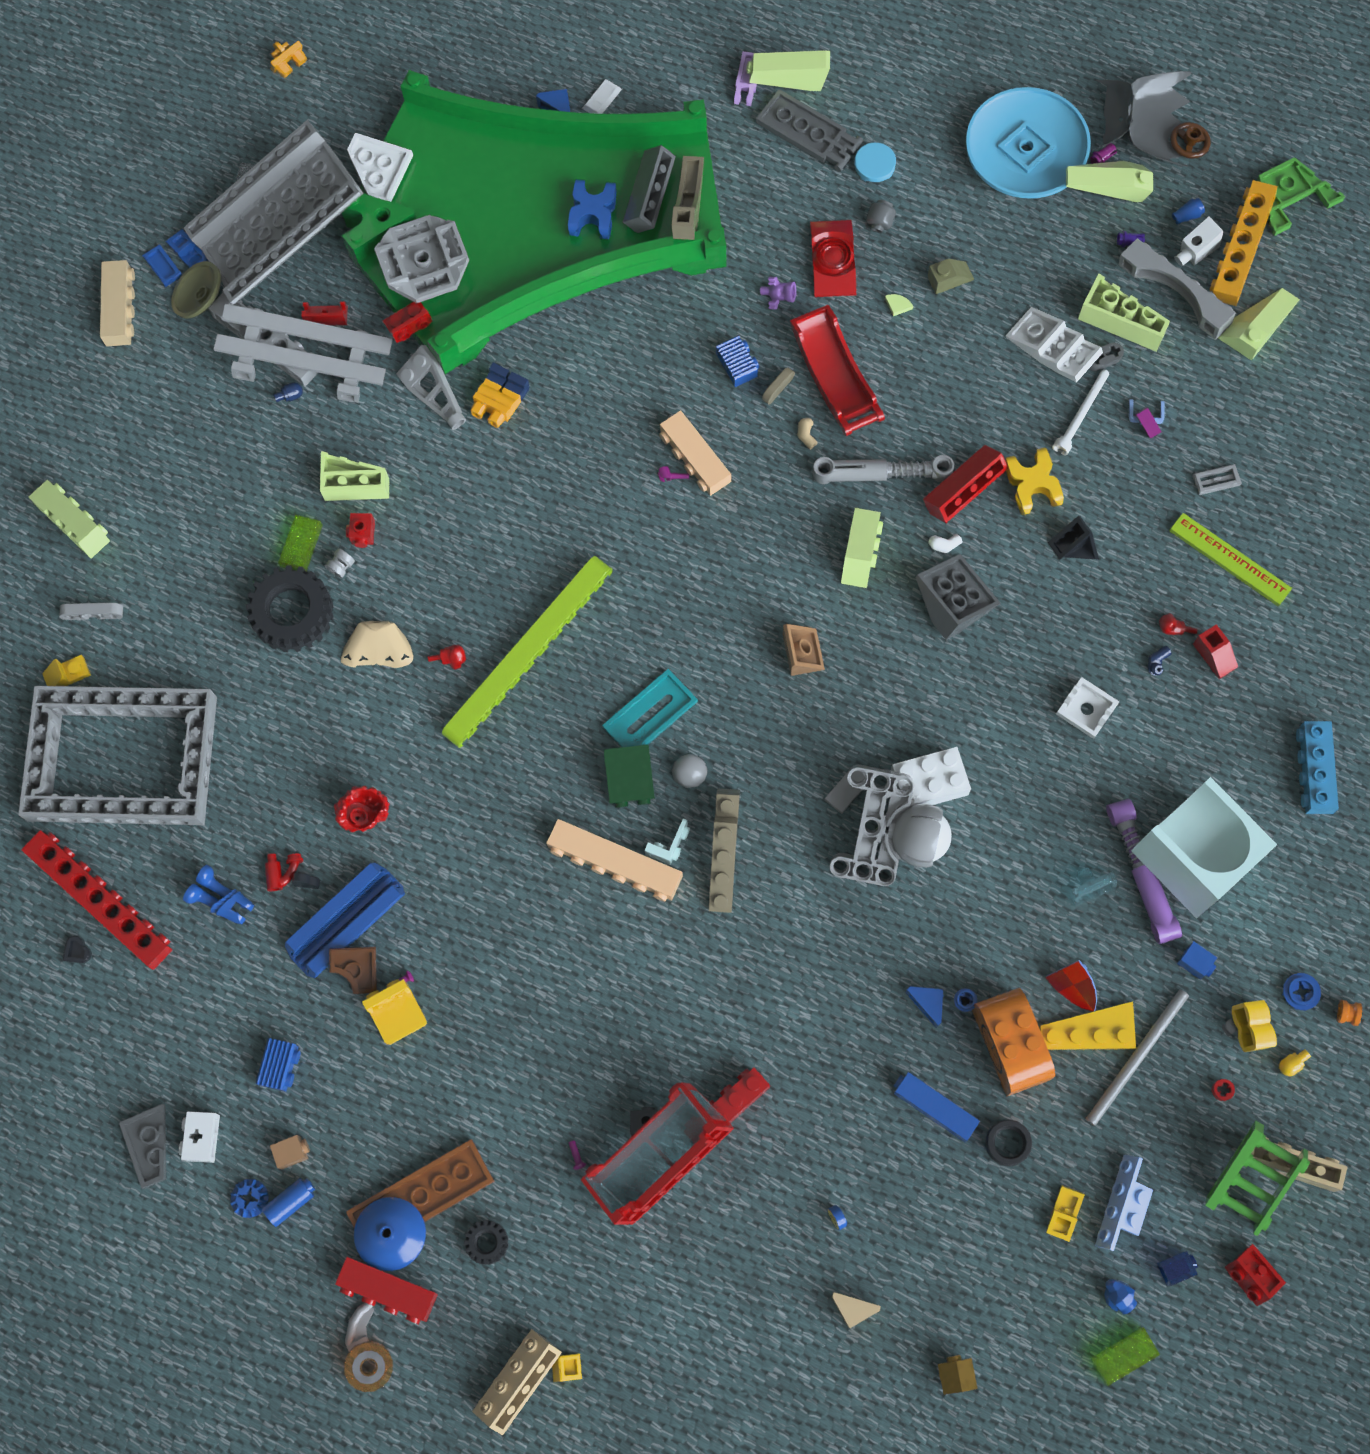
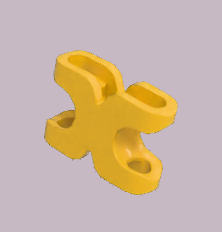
(1034, 481)

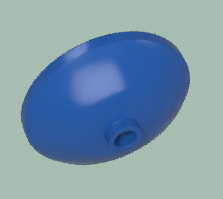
(406, 1236)

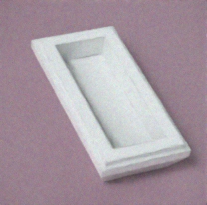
(602, 98)

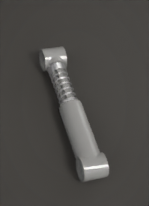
(879, 469)

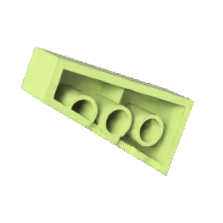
(1122, 315)

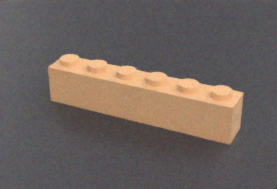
(614, 860)

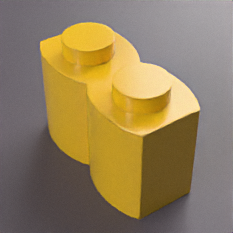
(1254, 1026)

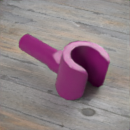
(664, 472)

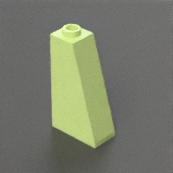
(790, 69)

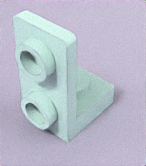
(658, 850)

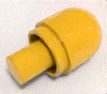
(1293, 1063)

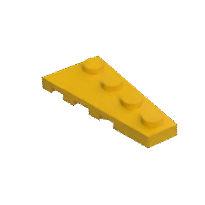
(1095, 1030)

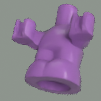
(779, 292)

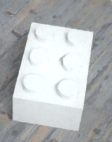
(935, 777)

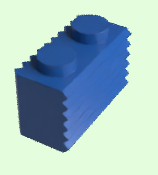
(737, 360)
(277, 1065)

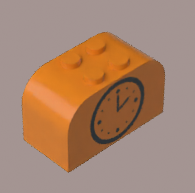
(1014, 1041)

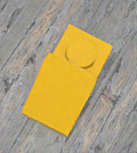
(67, 672)

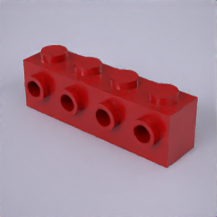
(965, 483)
(741, 1095)
(386, 1290)

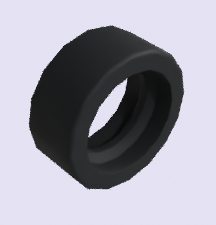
(1026, 1139)

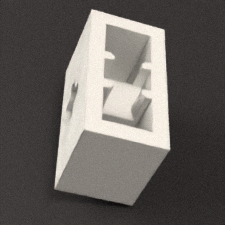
(205, 1148)

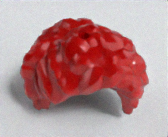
(362, 803)

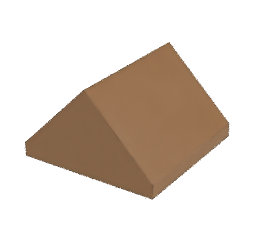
(802, 649)

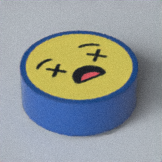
(837, 1217)

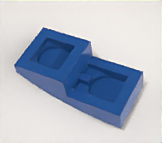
(186, 249)

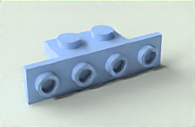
(1126, 1204)

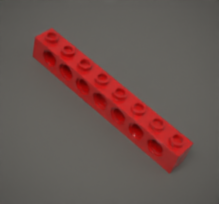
(38, 851)

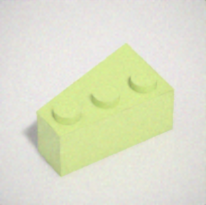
(351, 480)
(860, 547)

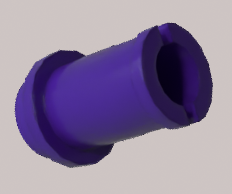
(1127, 239)

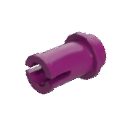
(1103, 154)

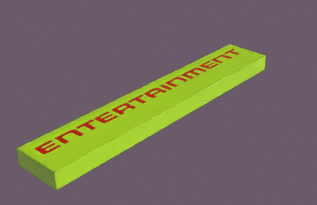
(1230, 559)

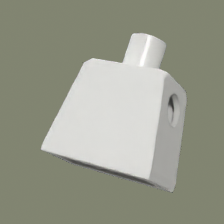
(1211, 238)

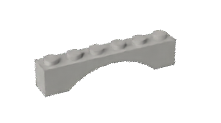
(1145, 263)

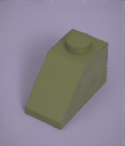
(948, 275)

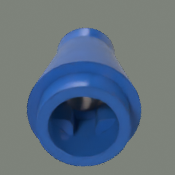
(1189, 211)
(967, 995)

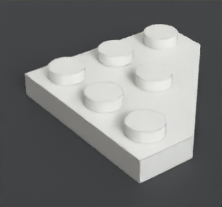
(379, 165)

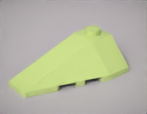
(1257, 324)

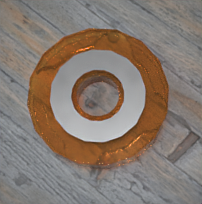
(373, 1380)

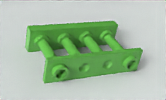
(1243, 1157)

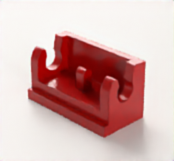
(326, 314)

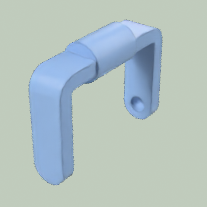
(1135, 420)

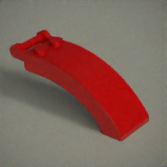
(835, 369)

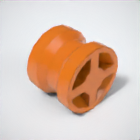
(1349, 1012)

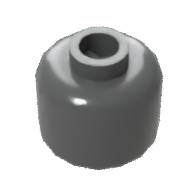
(881, 216)

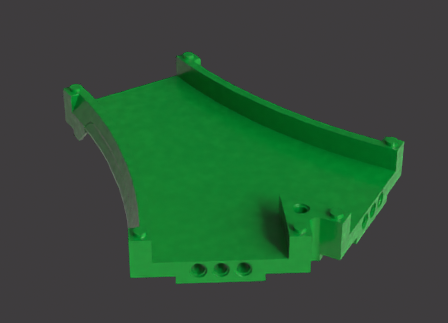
(510, 190)

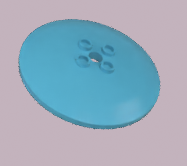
(1033, 119)

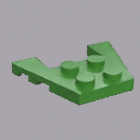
(1295, 183)

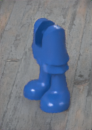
(220, 907)

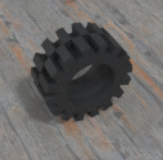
(473, 1235)

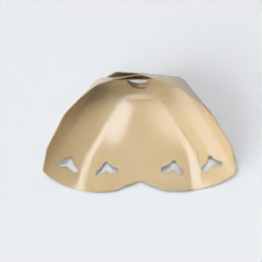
(377, 642)

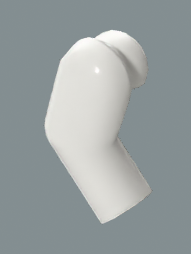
(944, 545)

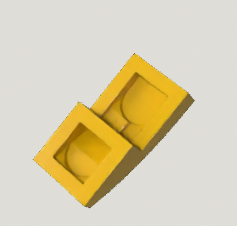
(1065, 1213)

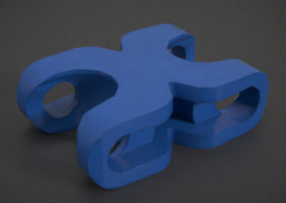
(592, 209)

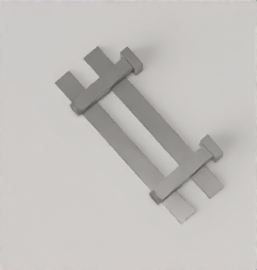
(251, 349)

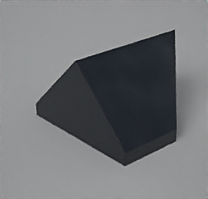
(1074, 541)

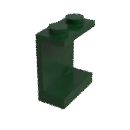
(629, 775)

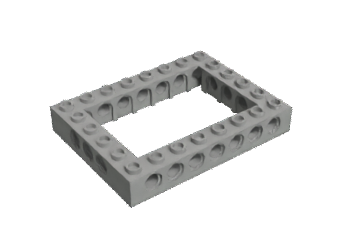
(52, 702)

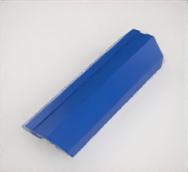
(344, 918)

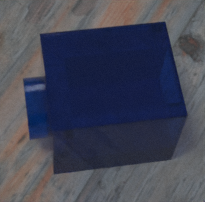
(1178, 1268)

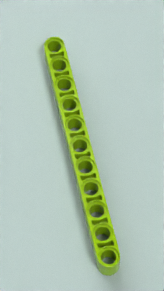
(523, 654)

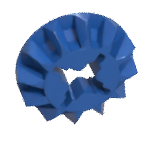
(1308, 983)
(253, 1208)

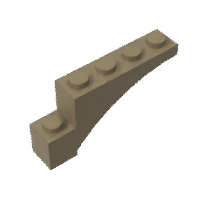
(687, 206)
(724, 850)

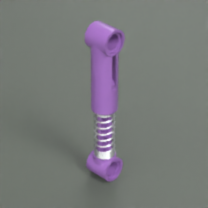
(1150, 888)

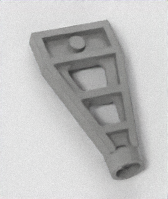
(415, 370)

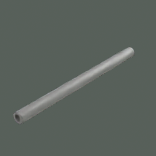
(1137, 1057)

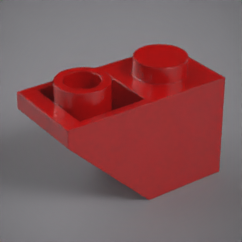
(1216, 651)

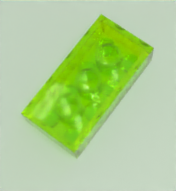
(300, 542)
(1124, 1356)

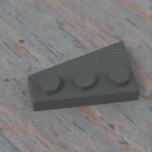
(147, 1144)

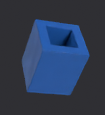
(1197, 961)

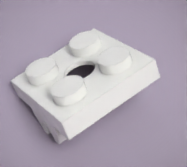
(1087, 693)

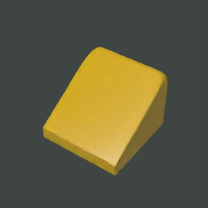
(567, 1368)

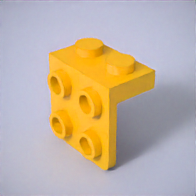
(395, 1011)

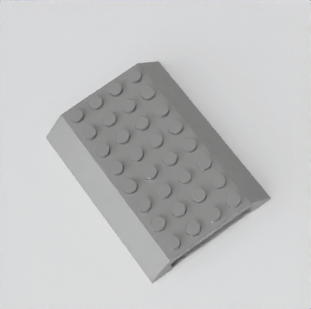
(273, 210)

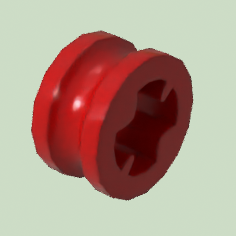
(1227, 1096)

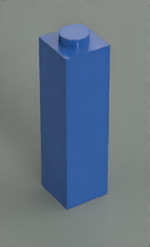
(935, 1106)

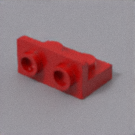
(407, 321)
(1255, 1275)

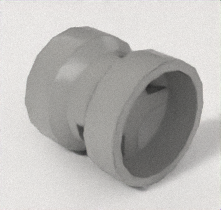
(339, 563)

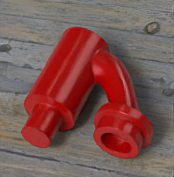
(273, 873)

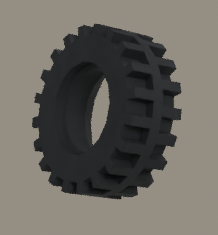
(307, 629)

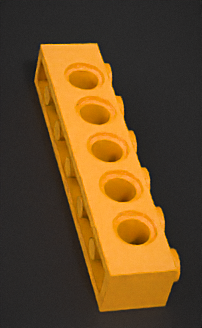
(1264, 196)

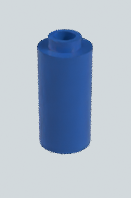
(289, 1201)

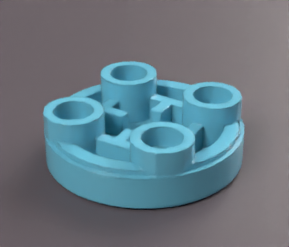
(875, 162)

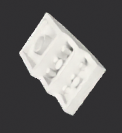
(1054, 344)

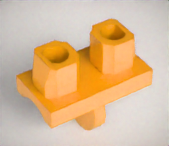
(292, 53)

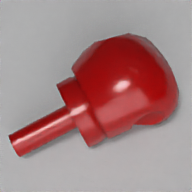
(1171, 626)
(451, 655)

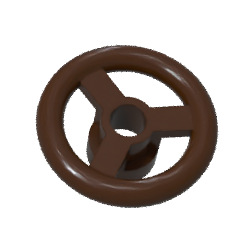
(1194, 134)

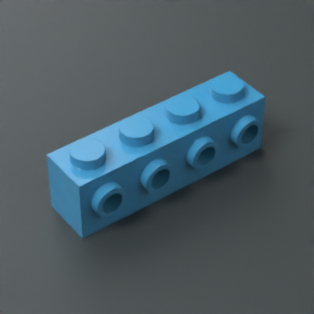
(1318, 767)

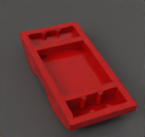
(833, 258)

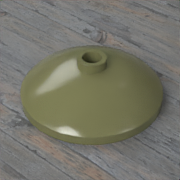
(196, 290)

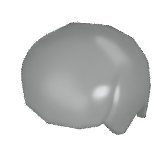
(689, 771)

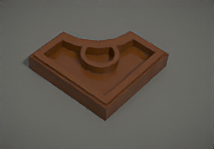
(356, 965)

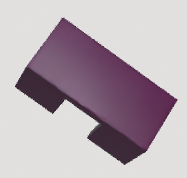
(1147, 420)

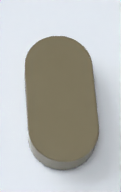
(778, 385)

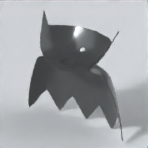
(1149, 107)

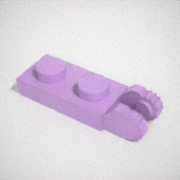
(742, 81)

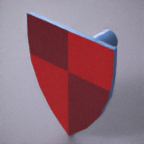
(1075, 985)

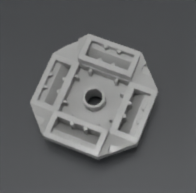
(420, 240)

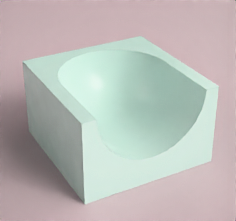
(1203, 847)

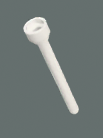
(1064, 442)

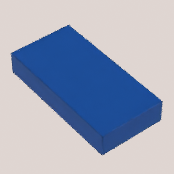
(162, 265)

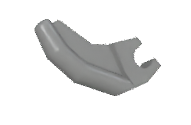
(357, 1324)

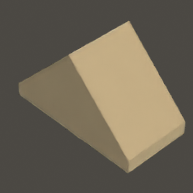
(854, 1310)

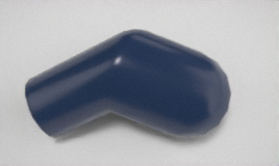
(1155, 660)

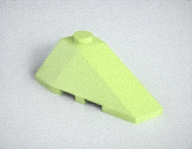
(1112, 179)

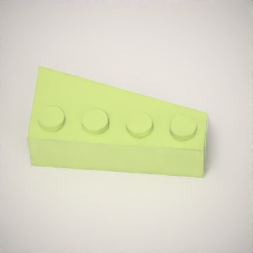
(69, 518)

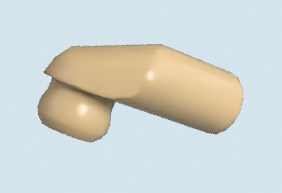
(804, 428)

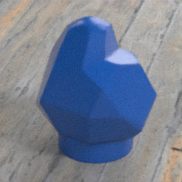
(1120, 1296)

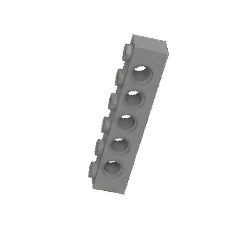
(276, 338)

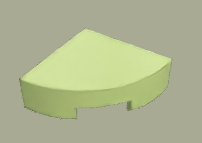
(898, 304)

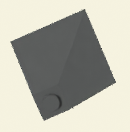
(954, 597)

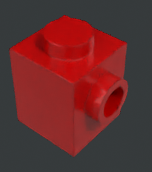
(361, 529)

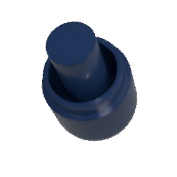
(289, 392)

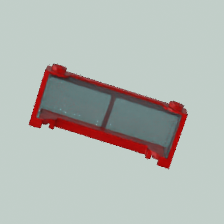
(657, 1155)

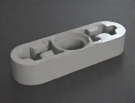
(86, 610)

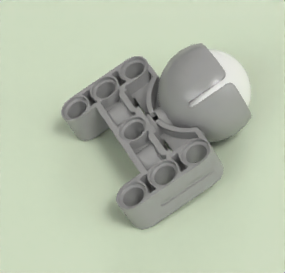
(914, 833)

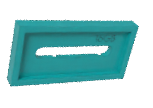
(664, 685)

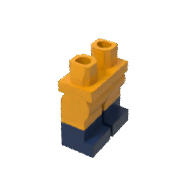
(499, 395)

